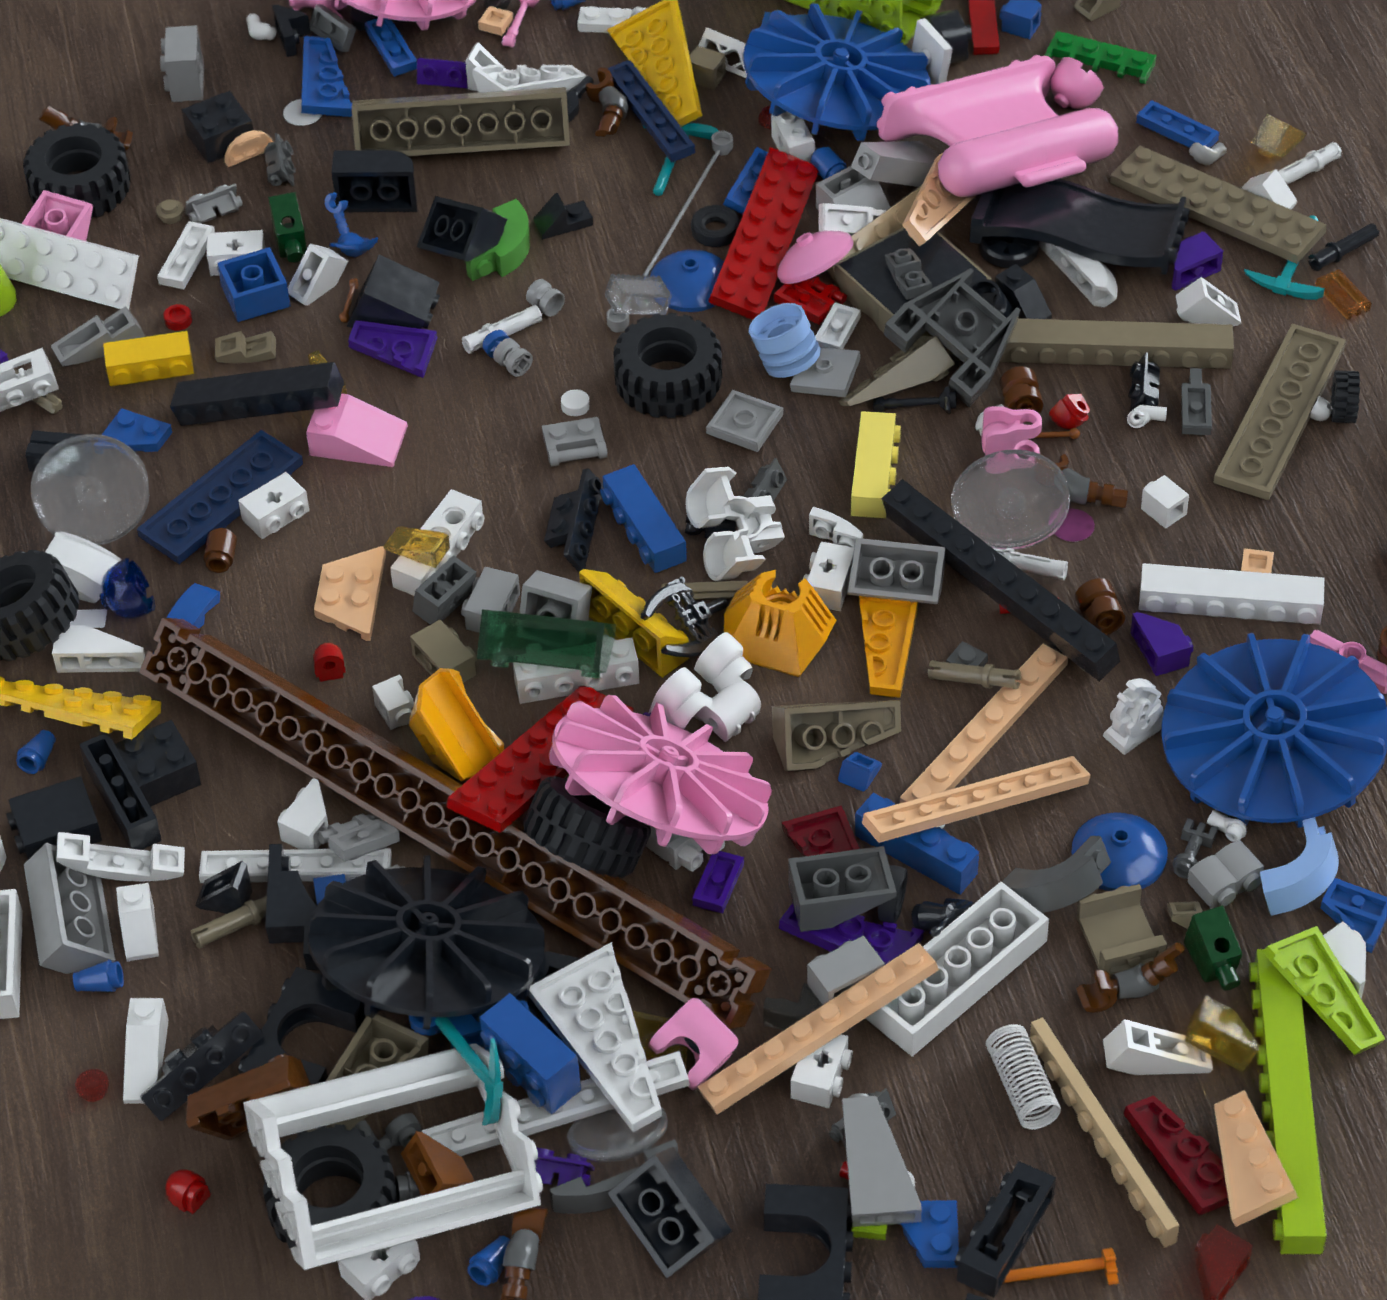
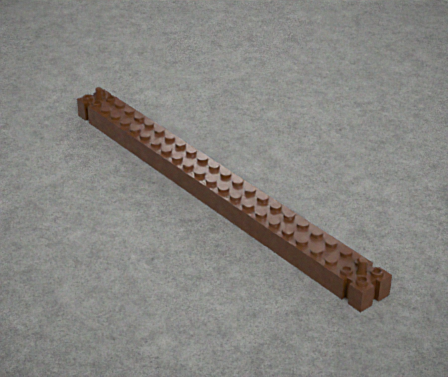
(414, 800)

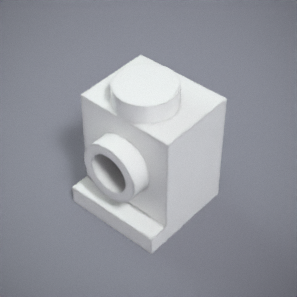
(393, 702)

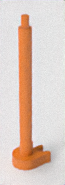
(1106, 1262)

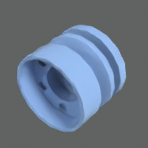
(784, 340)

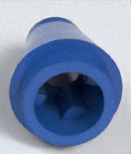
(35, 753)
(100, 977)
(487, 1264)

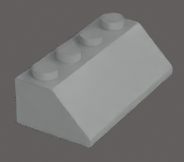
(67, 914)

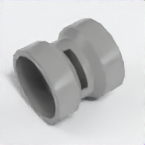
(543, 296)
(510, 355)

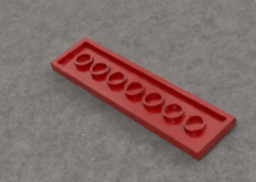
(764, 234)
(511, 779)

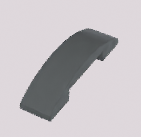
(576, 1198)

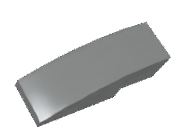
(88, 339)

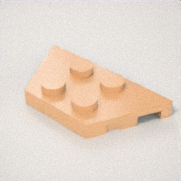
(351, 591)

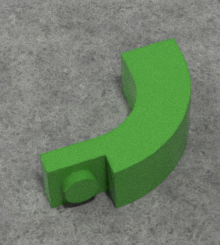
(511, 248)

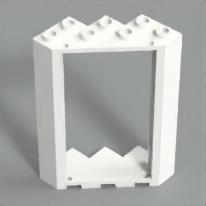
(402, 1221)

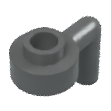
(397, 1132)

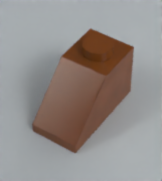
(434, 1165)

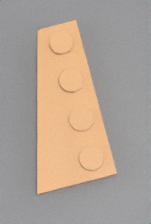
(932, 207)
(1250, 1164)

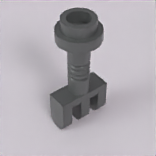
(1196, 838)

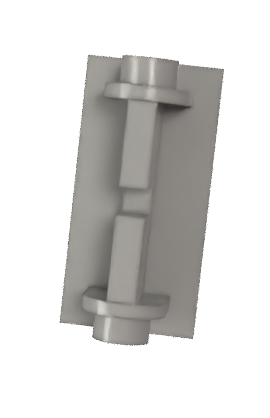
(201, 207)

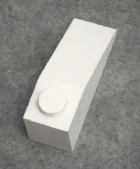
(95, 651)
(144, 1046)
(1152, 1051)

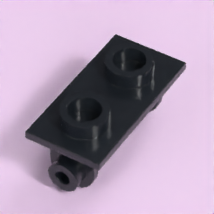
(1145, 381)

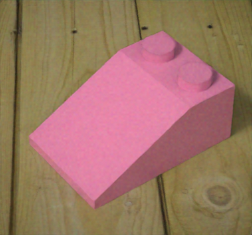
(355, 433)

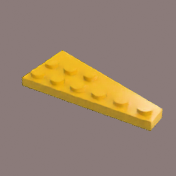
(660, 53)
(83, 706)

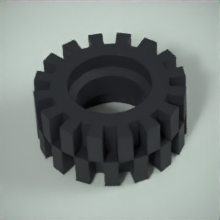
(1345, 396)

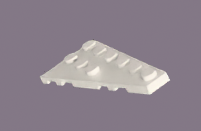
(597, 1023)

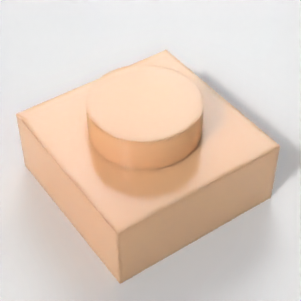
(495, 20)
(1257, 561)

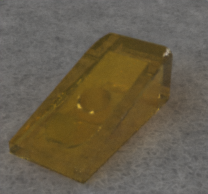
(419, 545)

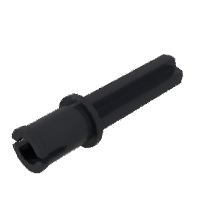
(1334, 251)

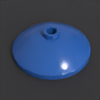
(689, 278)
(1136, 858)

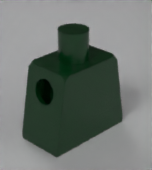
(288, 236)
(1214, 947)

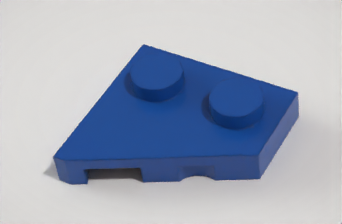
(138, 431)
(1357, 908)
(936, 1235)

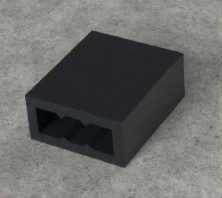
(49, 811)

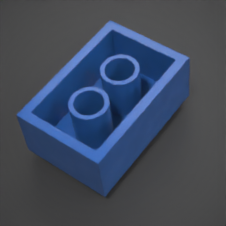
(531, 1054)

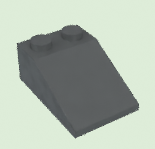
(838, 886)

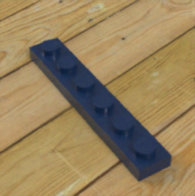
(651, 111)

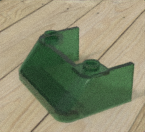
(545, 641)

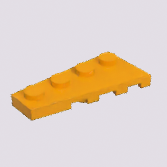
(887, 642)

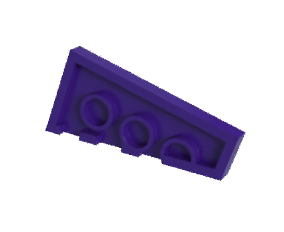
(884, 938)

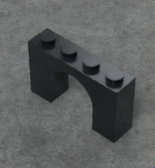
(303, 1002)
(815, 1212)

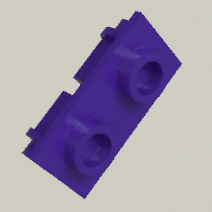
(441, 73)
(567, 1168)

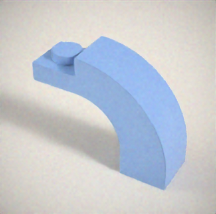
(1306, 876)

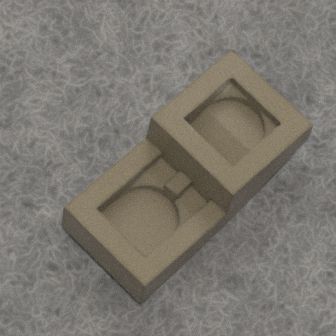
(238, 349)

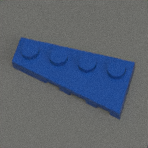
(322, 80)

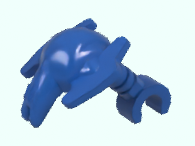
(348, 242)

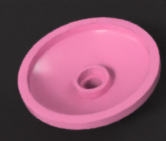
(813, 255)

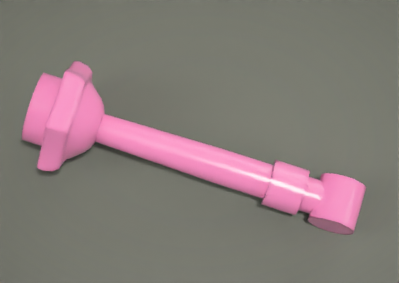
(509, 39)

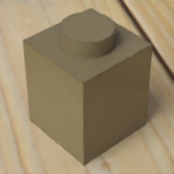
(708, 67)

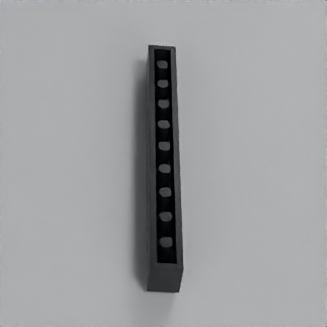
(1002, 581)

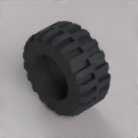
(74, 150)
(672, 390)
(34, 603)
(579, 831)
(336, 1153)

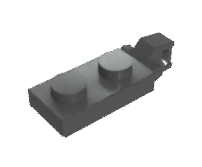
(1196, 405)

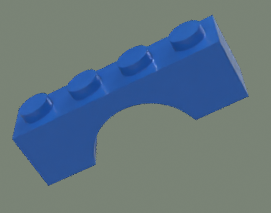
(1021, 17)

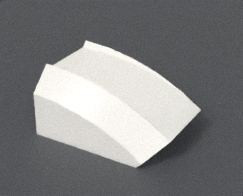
(83, 563)

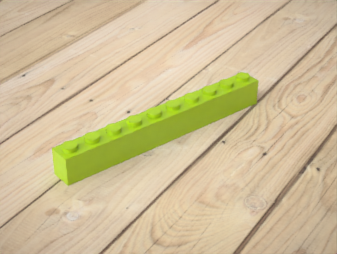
(1288, 1105)

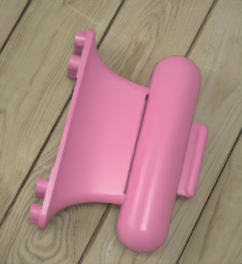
(999, 128)

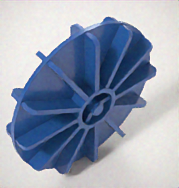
(830, 68)
(1275, 730)

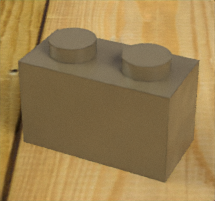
(441, 648)

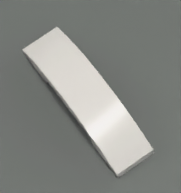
(119, 863)

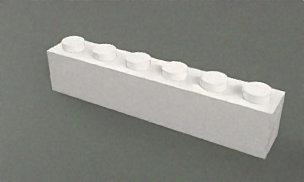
(1231, 593)

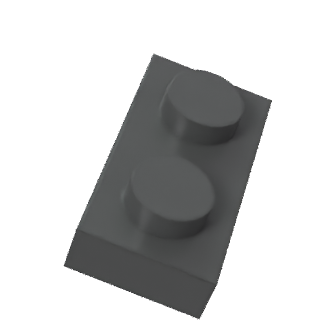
(330, 25)

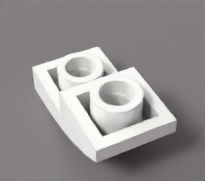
(832, 527)

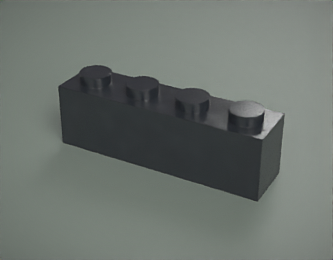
(120, 792)

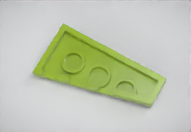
(1322, 982)

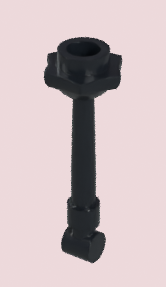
(946, 400)

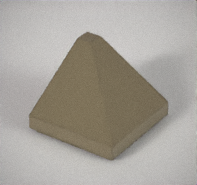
(1183, 911)

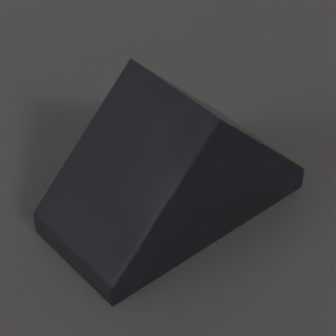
(226, 890)

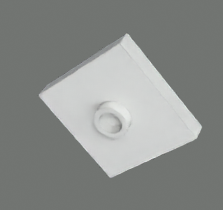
(936, 49)

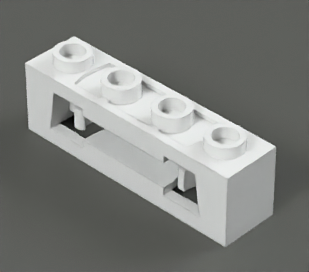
(27, 383)

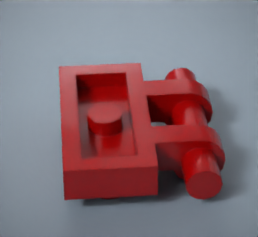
(813, 296)

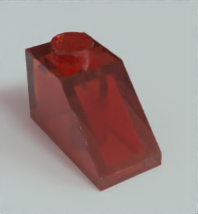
(1221, 1262)

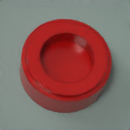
(177, 317)

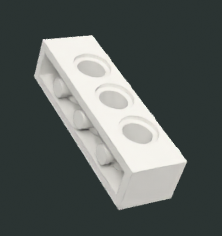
(455, 516)

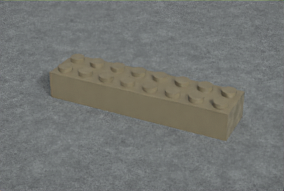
(463, 122)

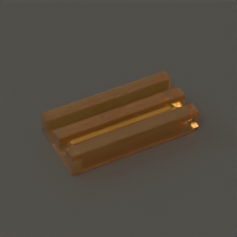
(1339, 295)

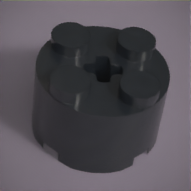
(954, 31)

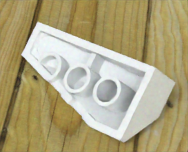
(495, 79)

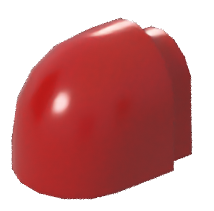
(1070, 411)
(328, 662)
(187, 1190)

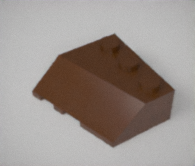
(221, 1108)

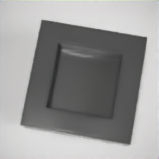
(968, 655)

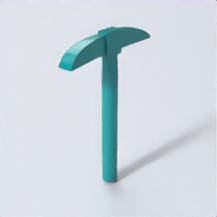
(693, 129)
(1283, 284)
(490, 1077)

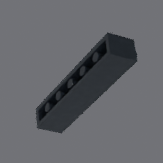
(257, 394)

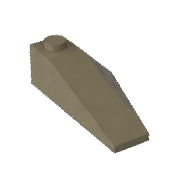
(920, 364)
(822, 732)

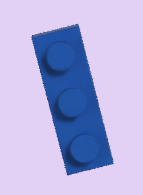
(391, 46)
(1176, 126)
(744, 185)

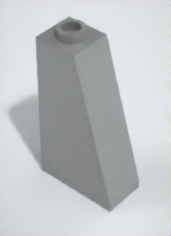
(895, 161)
(876, 1172)

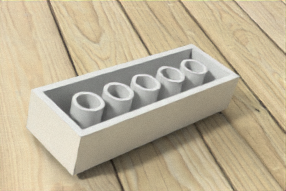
(971, 960)

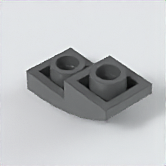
(907, 273)

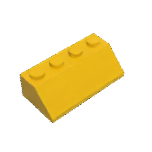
(616, 605)

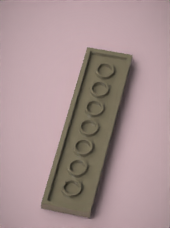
(1219, 204)
(1279, 412)

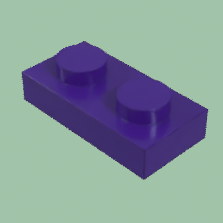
(718, 881)

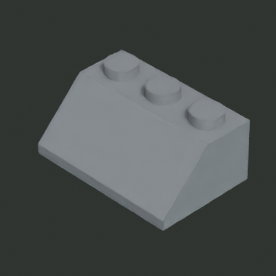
(897, 571)

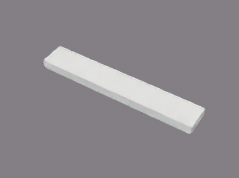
(308, 862)

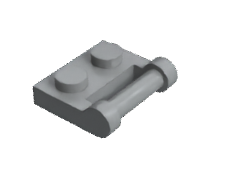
(574, 440)

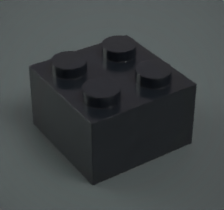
(215, 124)
(160, 762)

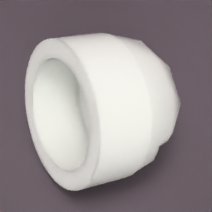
(1321, 409)

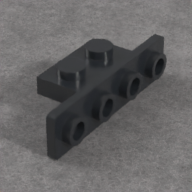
(574, 519)
(200, 1063)

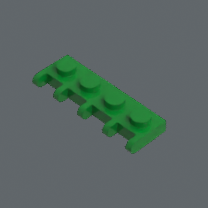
(1102, 55)

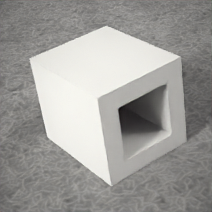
(1164, 501)

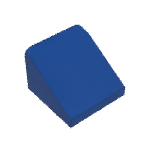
(858, 771)

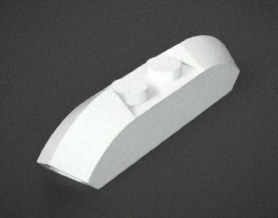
(1087, 274)

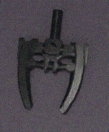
(691, 616)

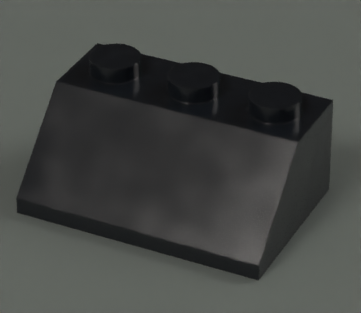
(460, 229)
(669, 1211)

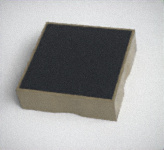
(870, 283)

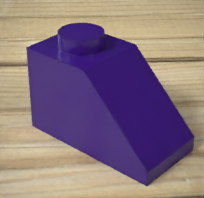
(1196, 258)
(1161, 643)

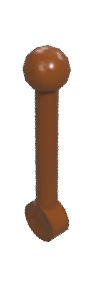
(344, 316)
(1073, 433)

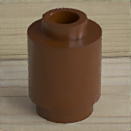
(220, 550)

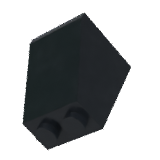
(395, 296)

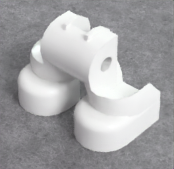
(729, 552)
(723, 668)

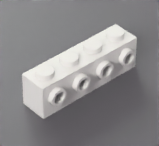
(549, 682)

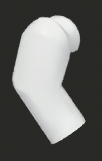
(1143, 414)
(1233, 828)

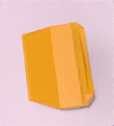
(777, 626)
(451, 726)

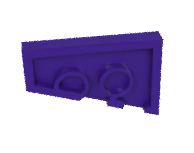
(395, 345)

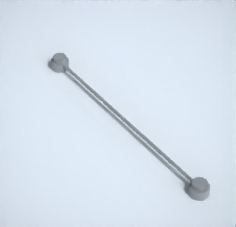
(722, 145)

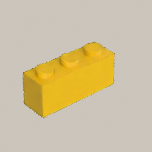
(148, 358)

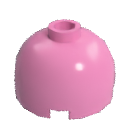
(1073, 85)

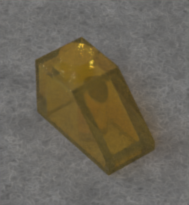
(1277, 137)
(1221, 1034)

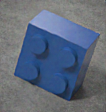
(253, 284)

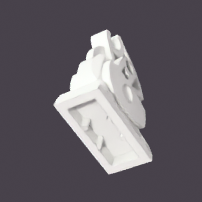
(1135, 715)

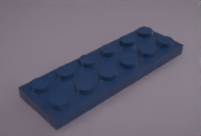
(213, 499)

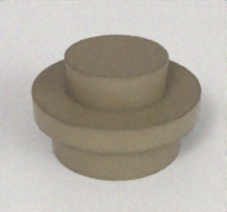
(170, 211)

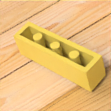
(874, 463)

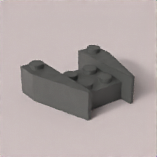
(963, 325)

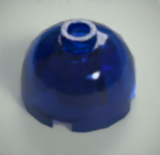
(125, 590)

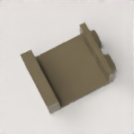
(1118, 929)

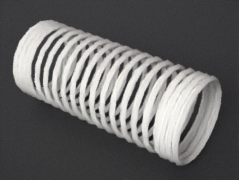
(1011, 1050)

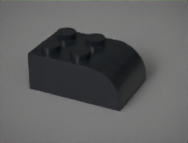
(374, 181)

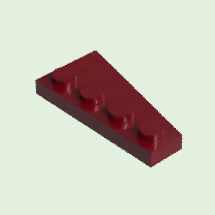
(821, 832)
(1181, 1154)

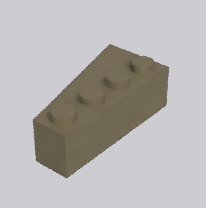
(377, 1045)

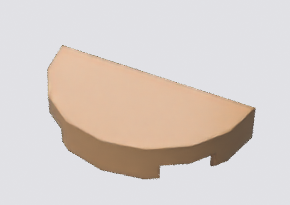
(246, 147)

